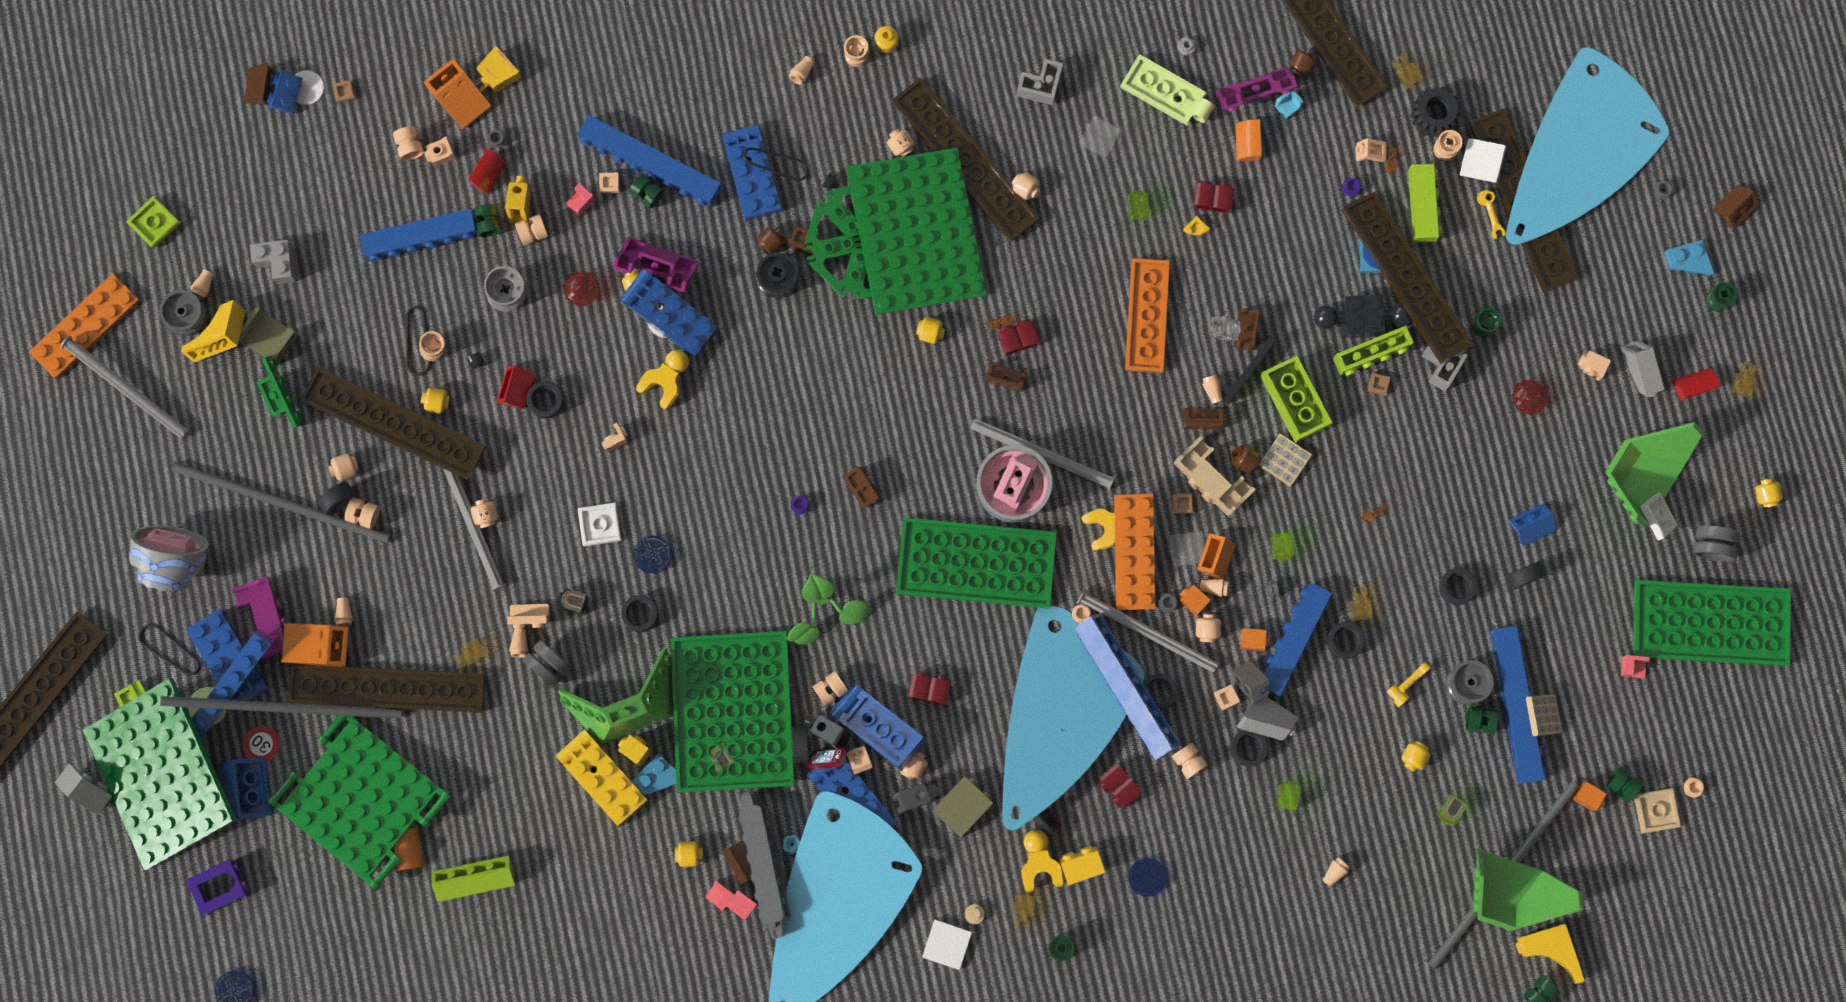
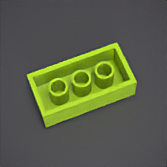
(1296, 399)

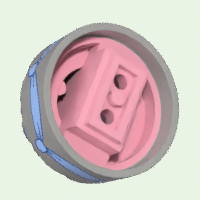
(1030, 489)
(167, 556)

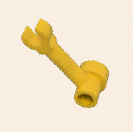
(1481, 198)
(1398, 693)

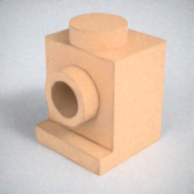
(445, 155)
(1594, 364)

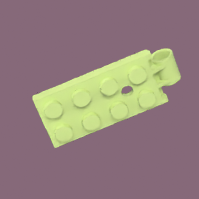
(1161, 87)

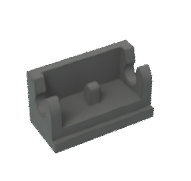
(1251, 681)

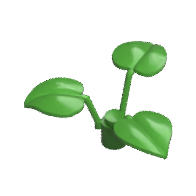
(819, 591)

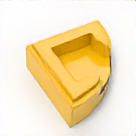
(1196, 227)

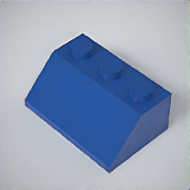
(246, 787)

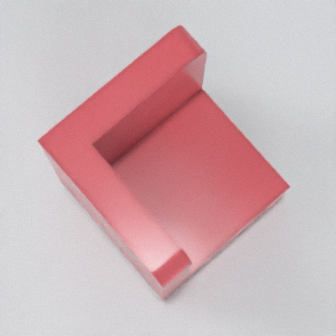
(580, 200)
(1634, 666)
(719, 895)
(741, 905)

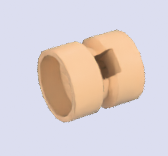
(856, 50)
(408, 143)
(1447, 145)
(531, 230)
(431, 346)
(368, 515)
(835, 684)
(1189, 760)

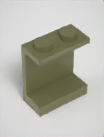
(266, 335)
(963, 806)

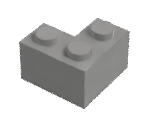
(1041, 87)
(277, 256)
(1446, 371)
(82, 789)

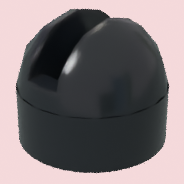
(830, 182)
(475, 360)

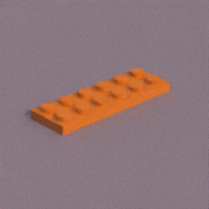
(1147, 315)
(85, 325)
(1134, 551)

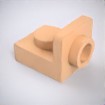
(1371, 150)
(613, 442)
(859, 760)

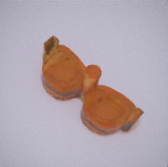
(1390, 155)
(994, 323)

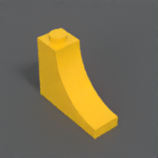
(220, 334)
(1554, 944)

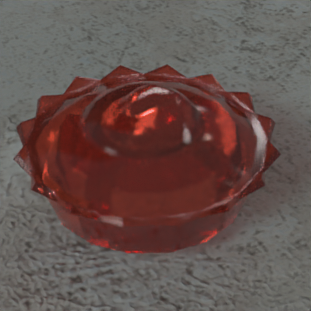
(580, 288)
(1530, 397)

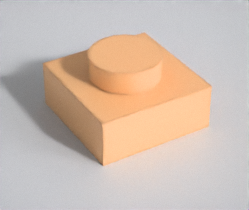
(609, 182)
(1226, 697)

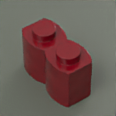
(1213, 197)
(1019, 337)
(929, 689)
(1120, 786)

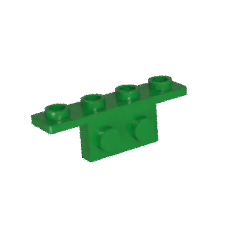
(276, 394)

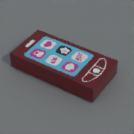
(827, 758)

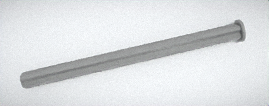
(124, 387)
(1047, 455)
(475, 532)
(1147, 631)

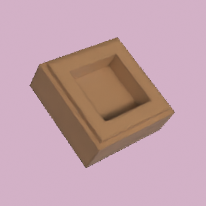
(344, 91)
(1379, 384)
(1182, 504)

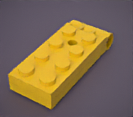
(607, 786)

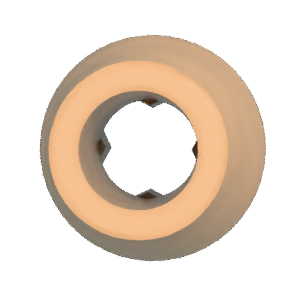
(801, 70)
(201, 286)
(1213, 388)
(1215, 586)
(343, 613)
(519, 643)
(1336, 871)

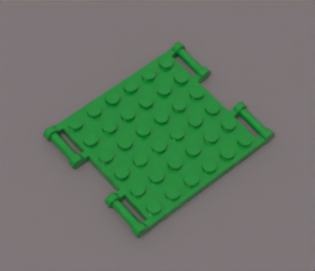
(359, 800)

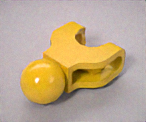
(666, 376)
(1106, 519)
(1039, 860)

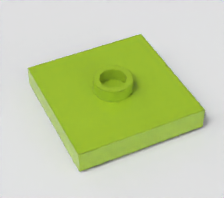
(153, 222)

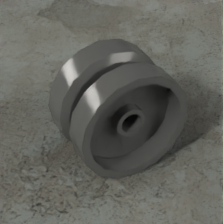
(181, 302)
(1716, 543)
(546, 663)
(1458, 685)

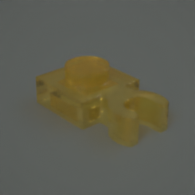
(1408, 74)
(1744, 383)
(1360, 608)
(471, 651)
(1023, 907)

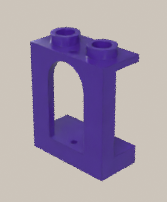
(239, 890)

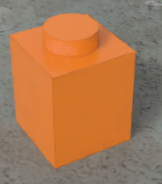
(1194, 599)
(1253, 639)
(1590, 797)

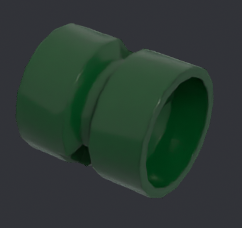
(646, 191)
(487, 220)
(1721, 296)
(1486, 322)
(1475, 717)
(1624, 784)
(1060, 948)
(1542, 992)

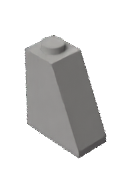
(1643, 368)
(1268, 719)

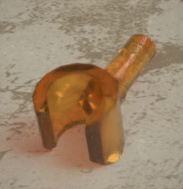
(1368, 516)

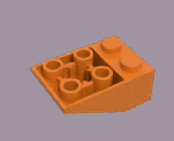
(457, 94)
(315, 644)

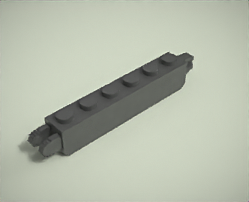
(764, 864)

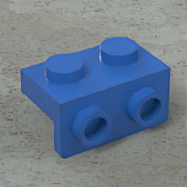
(284, 92)

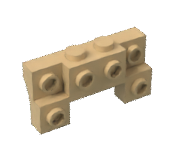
(1209, 480)

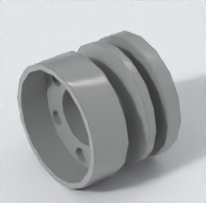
(502, 278)

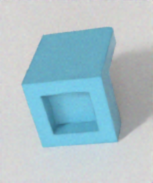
(1288, 104)

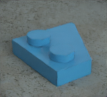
(1690, 258)
(655, 776)

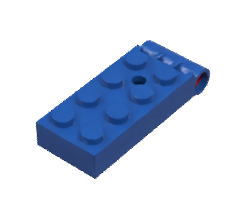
(753, 184)
(677, 318)
(219, 648)
(885, 732)
(836, 778)

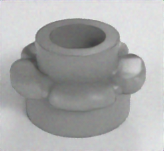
(1186, 50)

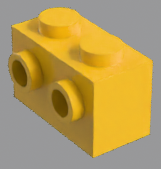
(634, 749)
(1081, 865)

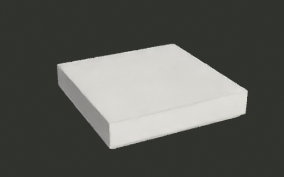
(1482, 160)
(1659, 516)
(599, 524)
(946, 944)

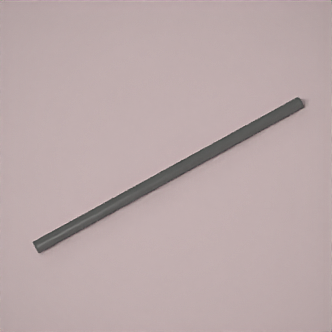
(280, 502)
(280, 707)
(1518, 856)

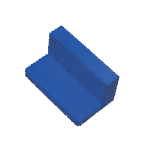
(1533, 524)

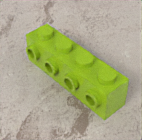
(1423, 203)
(1373, 350)
(475, 880)

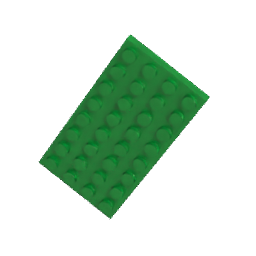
(976, 563)
(1712, 623)

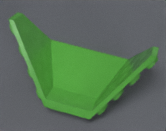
(1650, 466)
(631, 714)
(1519, 894)

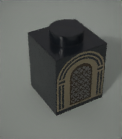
(573, 601)

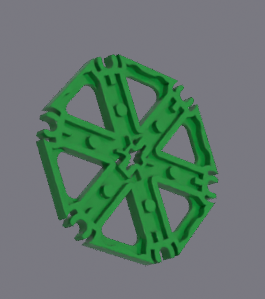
(838, 246)

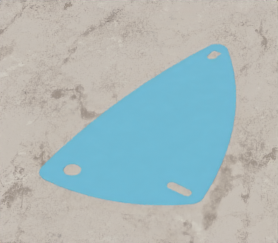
(1584, 146)
(1054, 692)
(838, 898)

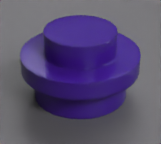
(1351, 187)
(800, 505)

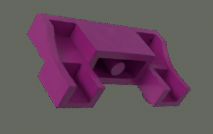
(1259, 86)
(656, 261)
(265, 610)

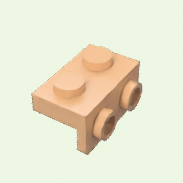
(528, 614)

